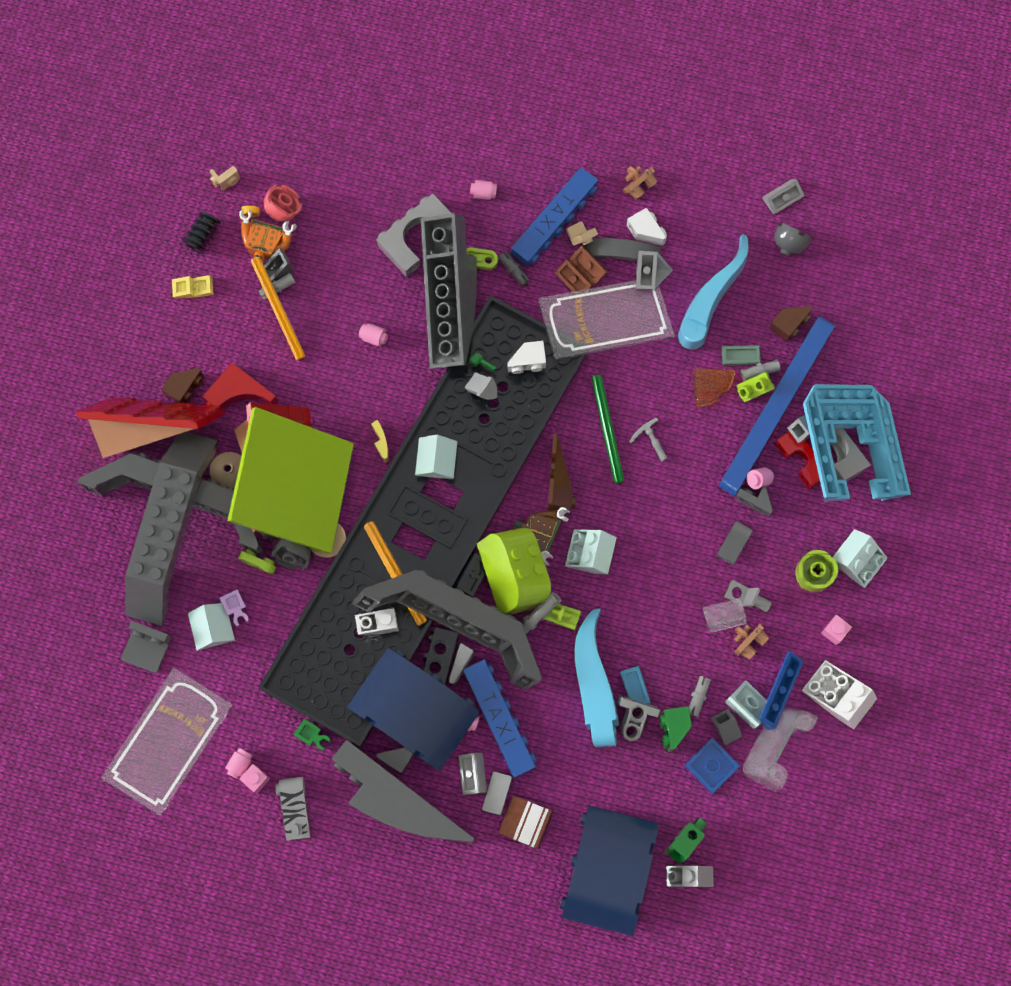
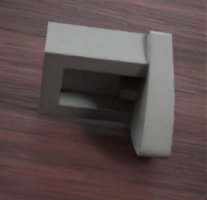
(482, 386)

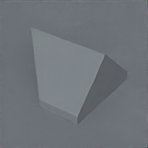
(651, 270)

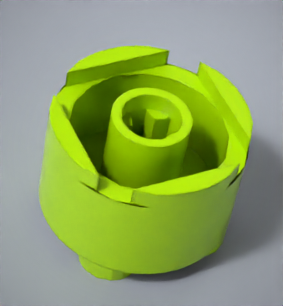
(822, 562)

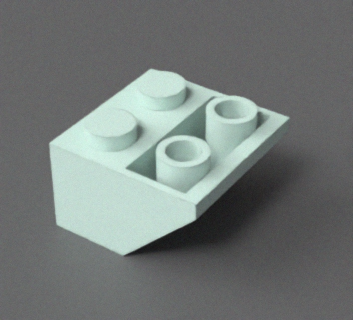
(591, 551)
(860, 557)

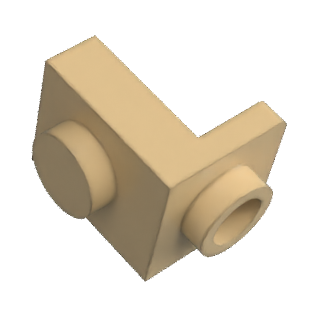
(226, 179)
(579, 234)

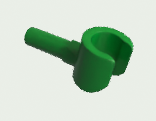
(476, 358)

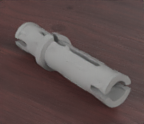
(530, 621)

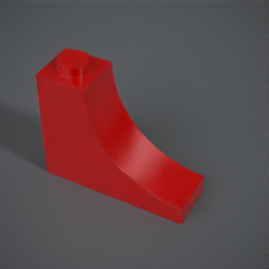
(236, 386)

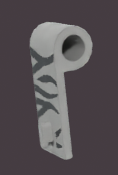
(294, 810)

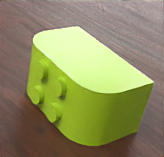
(515, 570)

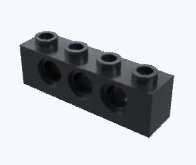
(447, 639)

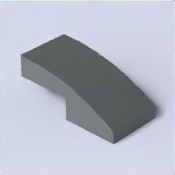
(734, 543)

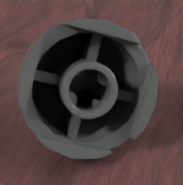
(791, 240)
(291, 554)

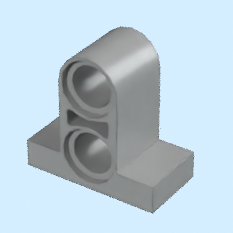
(636, 721)

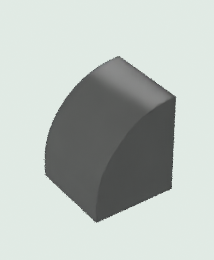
(726, 727)

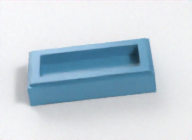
(635, 685)

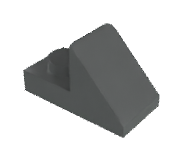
(760, 504)

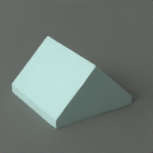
(436, 457)
(210, 626)
(747, 704)

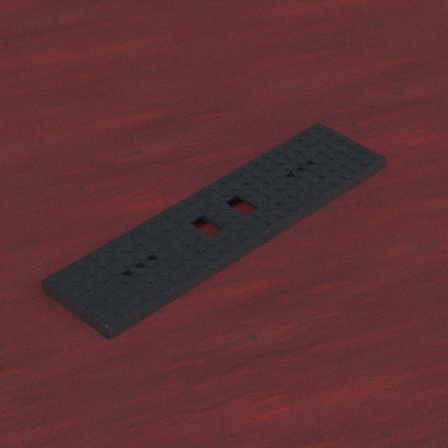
(312, 665)

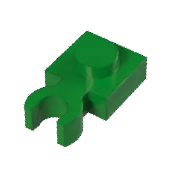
(310, 733)

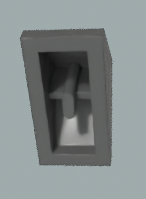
(278, 265)
(397, 759)

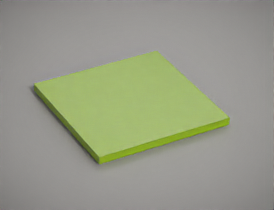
(290, 481)

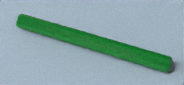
(607, 428)

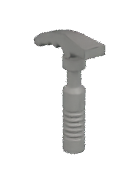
(656, 444)

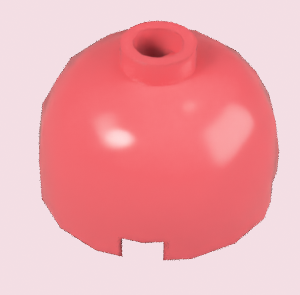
(282, 203)

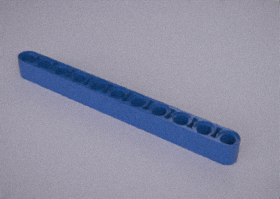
(776, 406)

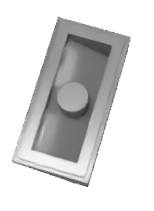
(783, 196)
(472, 773)
(497, 793)

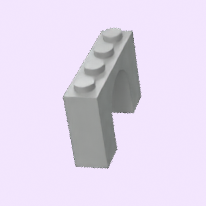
(392, 240)
(849, 458)

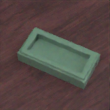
(740, 355)

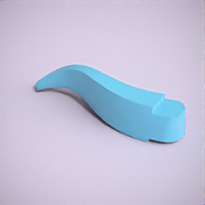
(700, 312)
(594, 686)

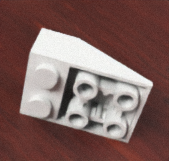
(840, 694)

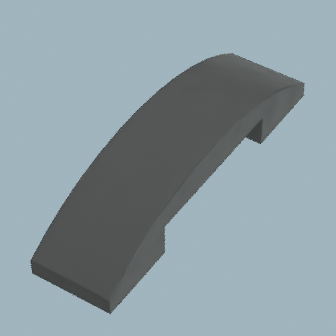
(618, 248)

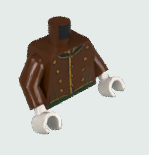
(545, 528)

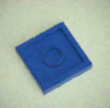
(712, 765)

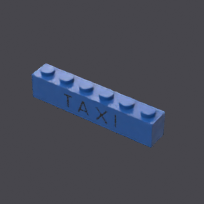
(554, 217)
(499, 718)

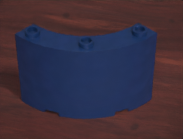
(414, 708)
(610, 870)

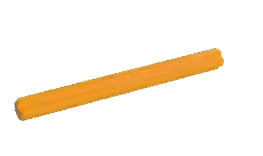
(278, 308)
(389, 561)

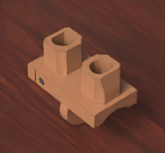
(645, 177)
(757, 635)

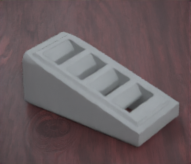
(462, 660)

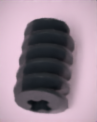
(200, 231)

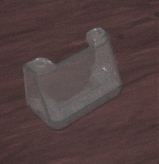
(762, 760)

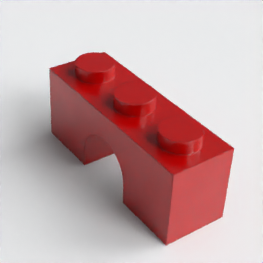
(789, 446)

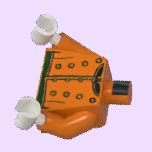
(263, 238)

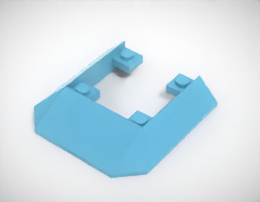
(870, 413)

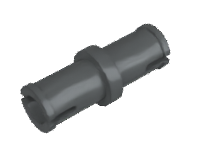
(514, 268)

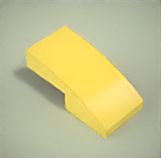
(192, 287)
(381, 445)

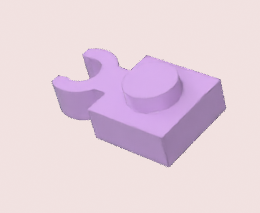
(233, 604)

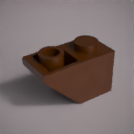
(789, 320)
(182, 384)

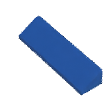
(780, 691)

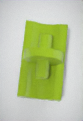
(755, 386)
(563, 616)

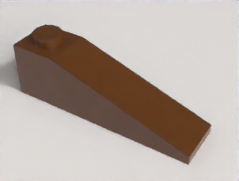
(560, 487)

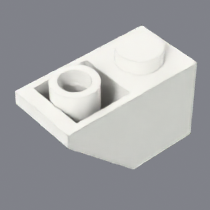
(645, 229)
(528, 357)
(377, 622)

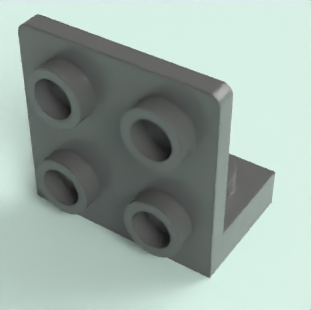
(145, 647)

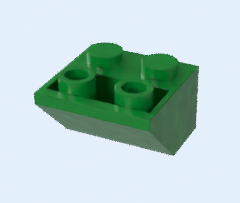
(676, 724)

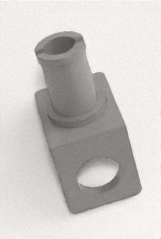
(748, 596)

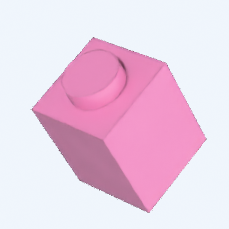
(836, 629)
(254, 778)

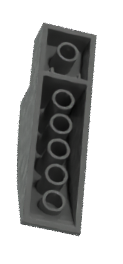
(449, 289)
(392, 801)

